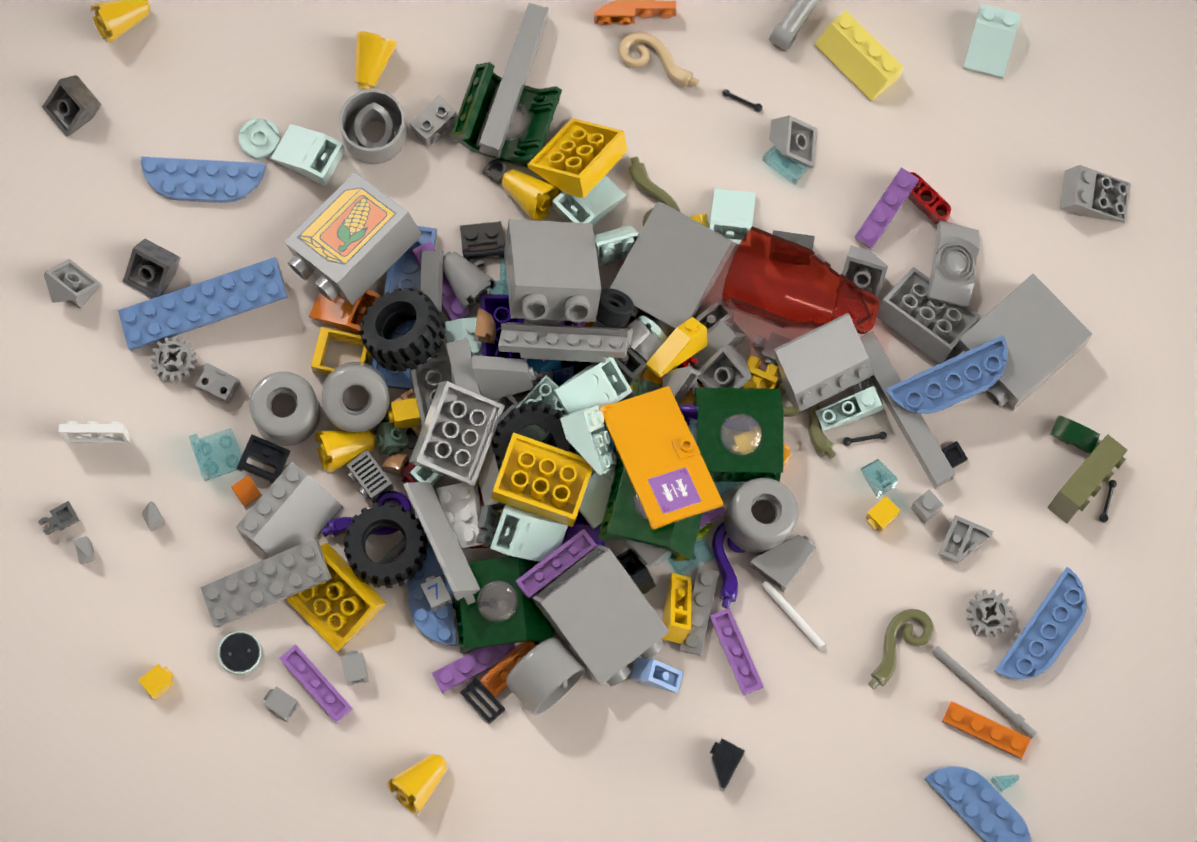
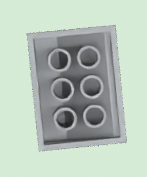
(922, 321)
(823, 362)
(457, 433)
(288, 513)

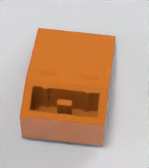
(341, 313)

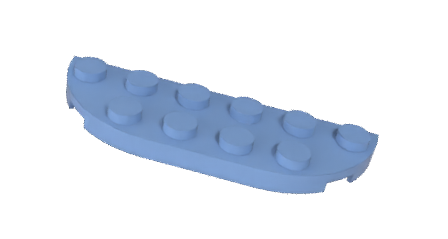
(202, 179)
(953, 379)
(435, 625)
(1047, 630)
(979, 804)

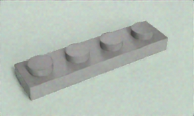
(700, 610)

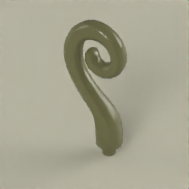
(641, 179)
(817, 437)
(887, 666)

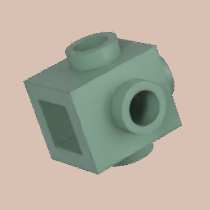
(390, 439)

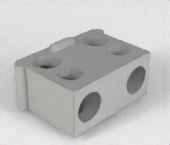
(217, 382)

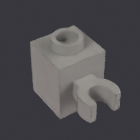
(774, 341)

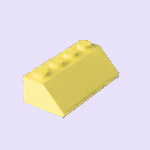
(859, 56)

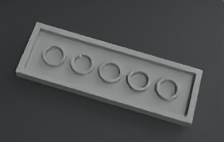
(266, 583)

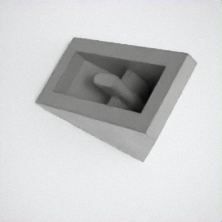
(680, 381)

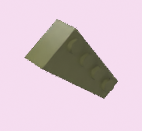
(1088, 478)

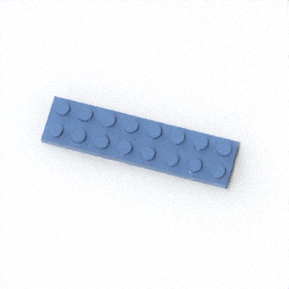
(404, 274)
(202, 304)

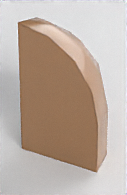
(485, 327)
(395, 464)

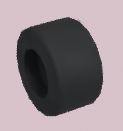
(614, 308)

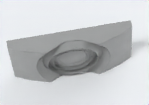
(953, 264)

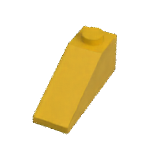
(679, 346)
(678, 608)

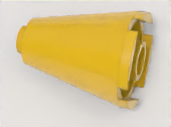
(118, 16)
(371, 58)
(530, 193)
(342, 447)
(418, 782)

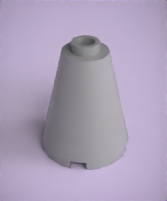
(466, 279)

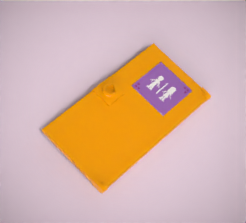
(661, 457)

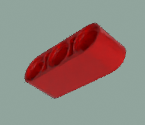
(929, 208)

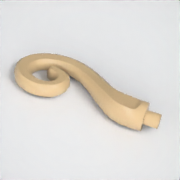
(678, 75)

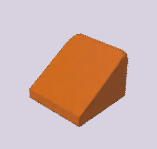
(246, 491)

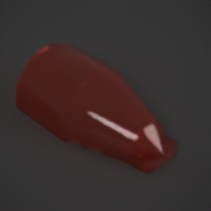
(792, 286)

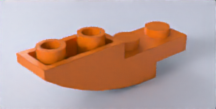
(625, 11)

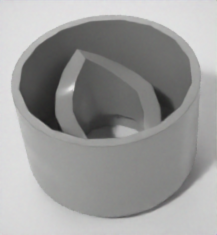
(367, 107)
(361, 418)
(291, 429)
(746, 530)
(544, 675)

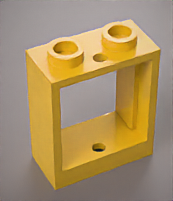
(322, 345)

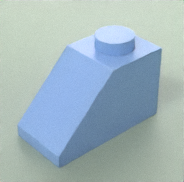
(656, 674)

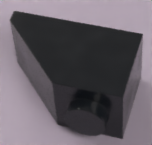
(637, 571)
(725, 761)

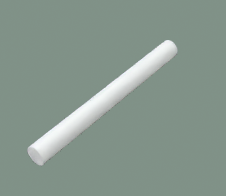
(807, 630)

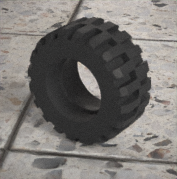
(391, 312)
(529, 415)
(377, 518)

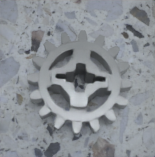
(168, 365)
(996, 617)

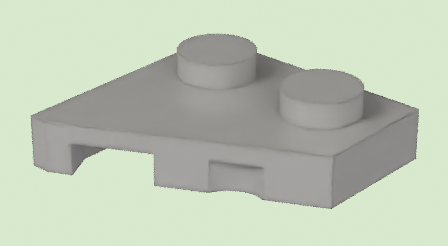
(963, 539)

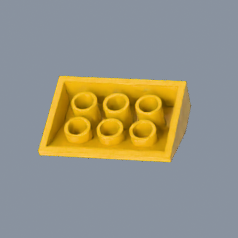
(579, 156)
(542, 480)
(340, 605)

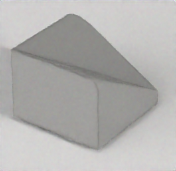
(152, 516)
(84, 550)

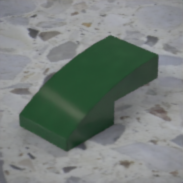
(1075, 434)

